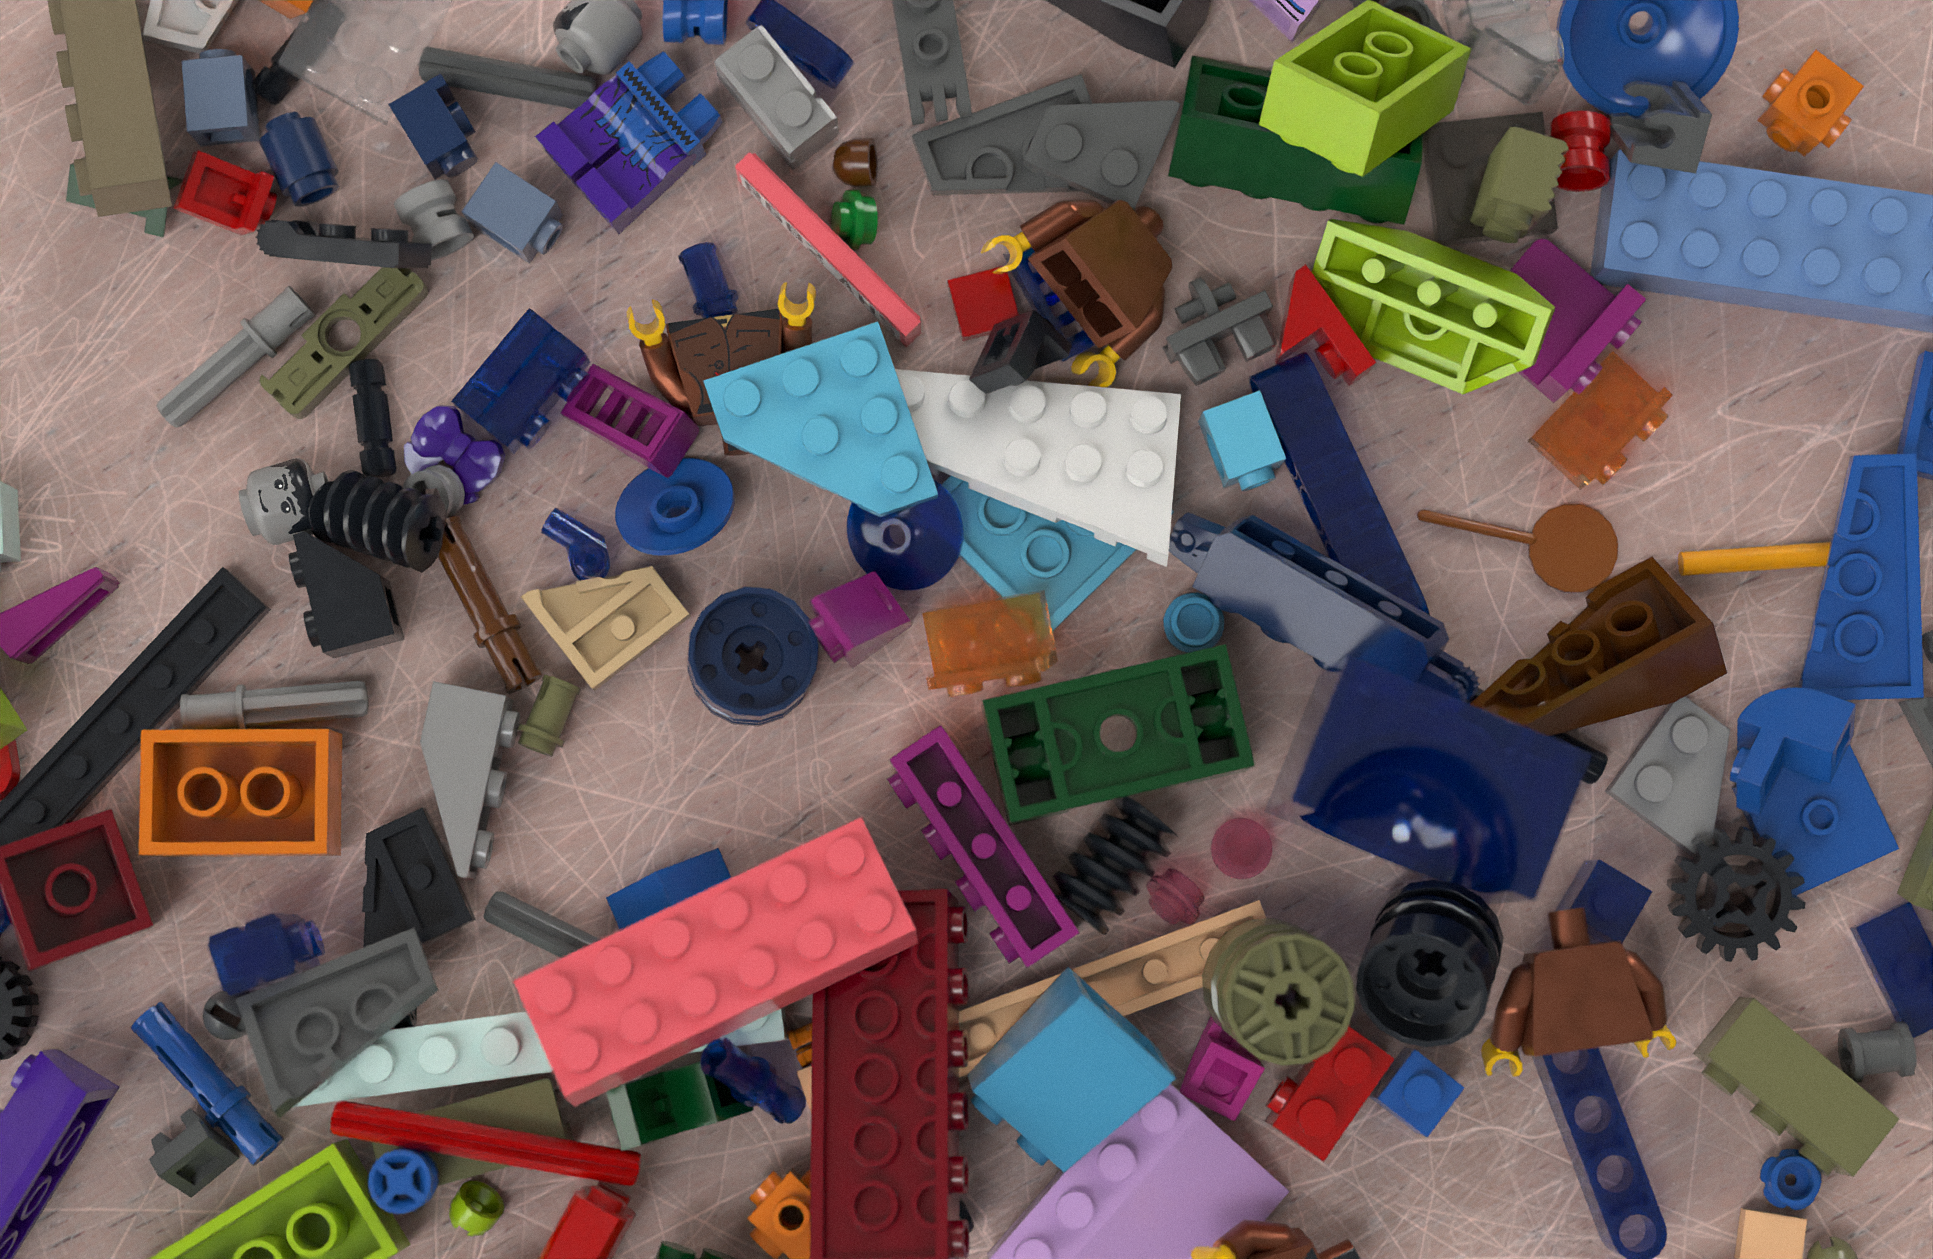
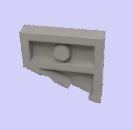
(1676, 775)

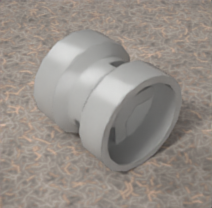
(433, 217)

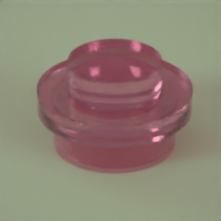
(1241, 848)
(1175, 897)

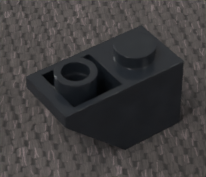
(348, 601)

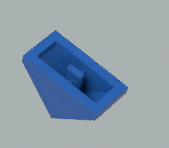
(667, 887)

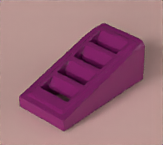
(661, 441)
(45, 618)

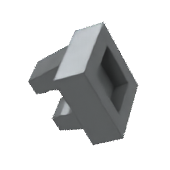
(192, 1156)

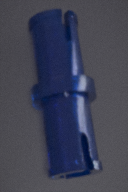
(753, 1081)

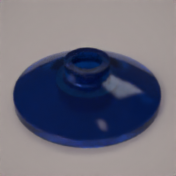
(930, 548)

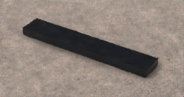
(136, 701)

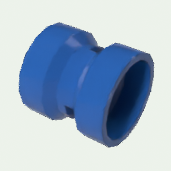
(695, 18)

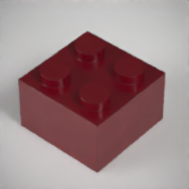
(71, 890)

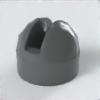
(216, 1025)

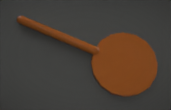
(1568, 546)

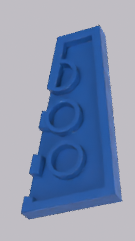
(1869, 599)

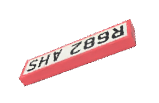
(828, 248)

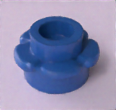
(1806, 1183)

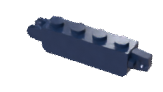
(1316, 602)

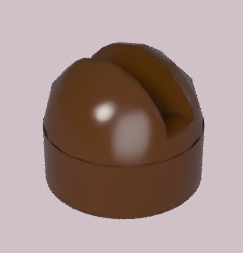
(856, 162)

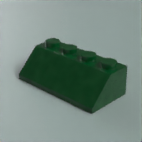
(1227, 148)

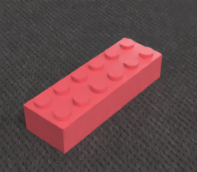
(716, 962)

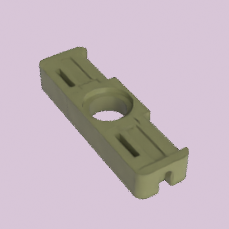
(319, 368)

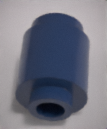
(299, 158)

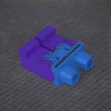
(629, 142)

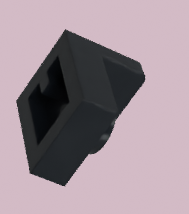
(1016, 350)

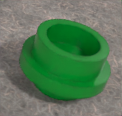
(855, 219)

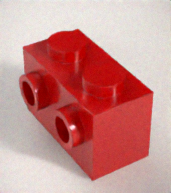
(1327, 1093)

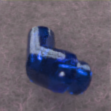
(584, 546)

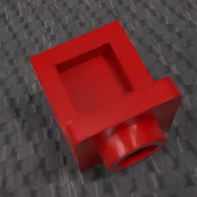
(226, 194)

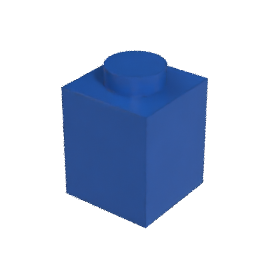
(1416, 1091)

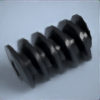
(379, 519)
(1112, 862)

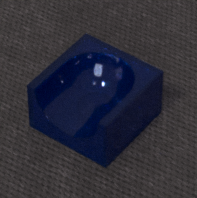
(1428, 782)

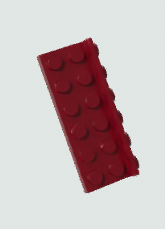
(892, 1099)

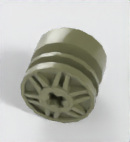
(1262, 961)

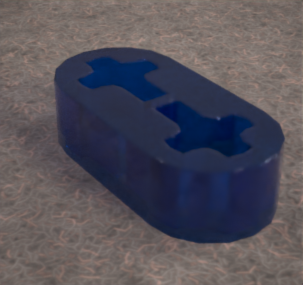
(802, 43)

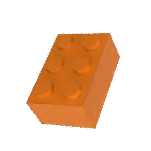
(240, 793)

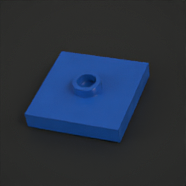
(1824, 824)

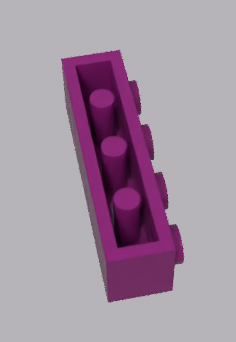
(983, 846)

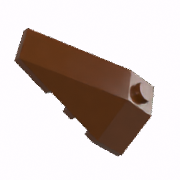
(1623, 654)

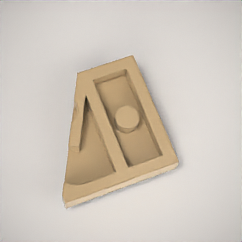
(607, 620)

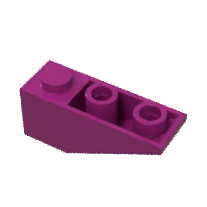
(857, 619)

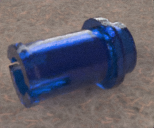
(708, 281)

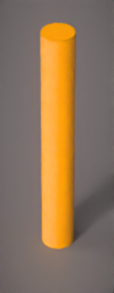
(1753, 558)

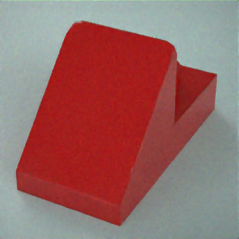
(1313, 315)

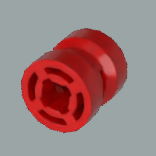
(1586, 137)

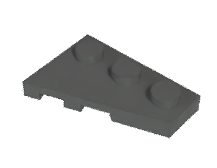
(989, 148)

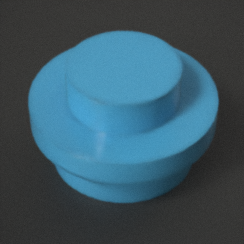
(1193, 623)

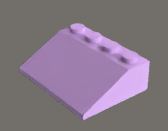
(1146, 1192)

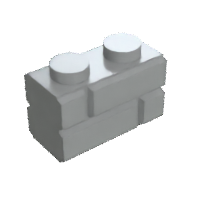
(777, 97)

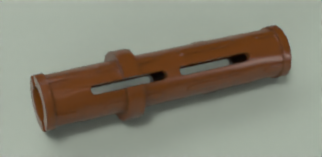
(494, 626)

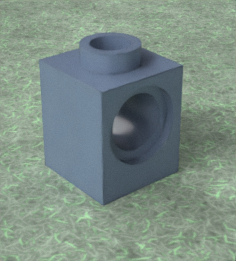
(220, 98)
(514, 214)

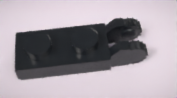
(340, 245)

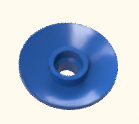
(677, 511)

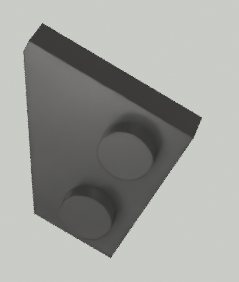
(1102, 146)

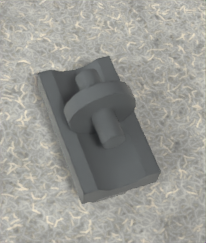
(1195, 344)

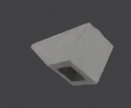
(463, 756)

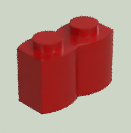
(591, 1224)

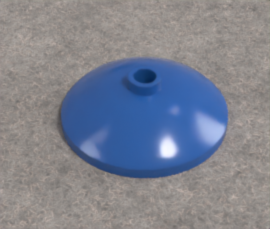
(1678, 43)

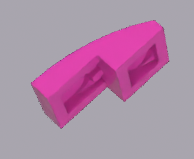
(1221, 1072)

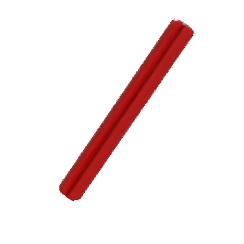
(486, 1143)

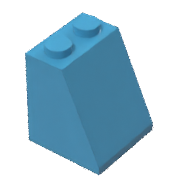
(1068, 1073)

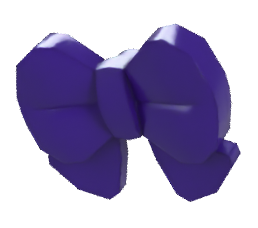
(442, 437)

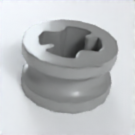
(445, 481)

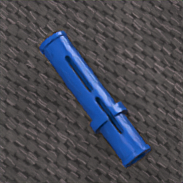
(215, 1092)

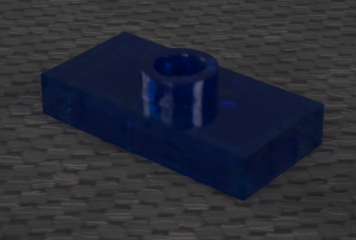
(1900, 963)

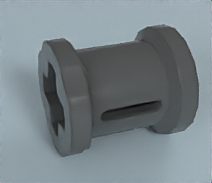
(1877, 1051)

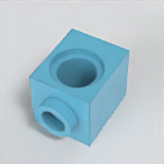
(1242, 442)

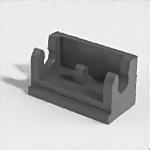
(1668, 132)

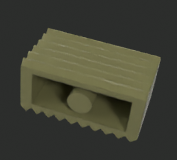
(1518, 184)

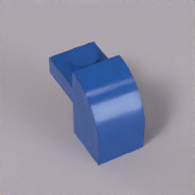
(1792, 731)

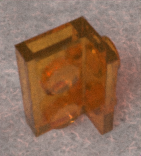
(1593, 427)
(990, 642)

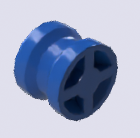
(394, 1188)

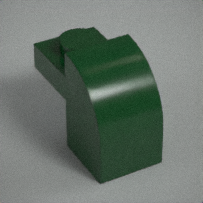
(670, 1105)

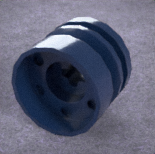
(744, 622)

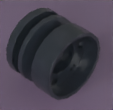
(1430, 963)

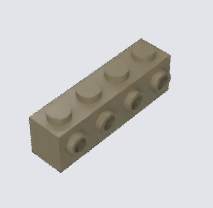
(112, 106)

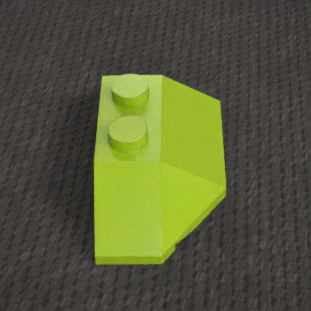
(1431, 305)

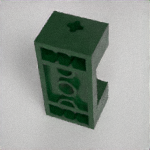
(1052, 748)

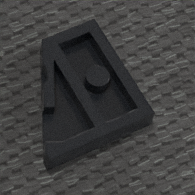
(410, 882)

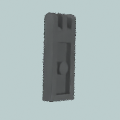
(931, 57)

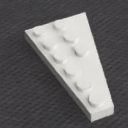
(1057, 451)

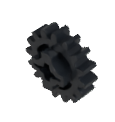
(1756, 882)

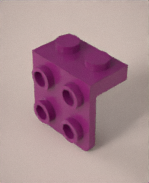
(1582, 323)

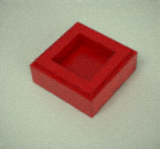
(981, 302)

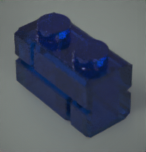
(523, 382)
(265, 952)

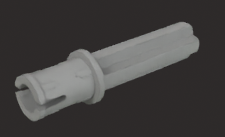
(259, 337)
(273, 706)

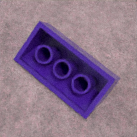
(42, 1135)

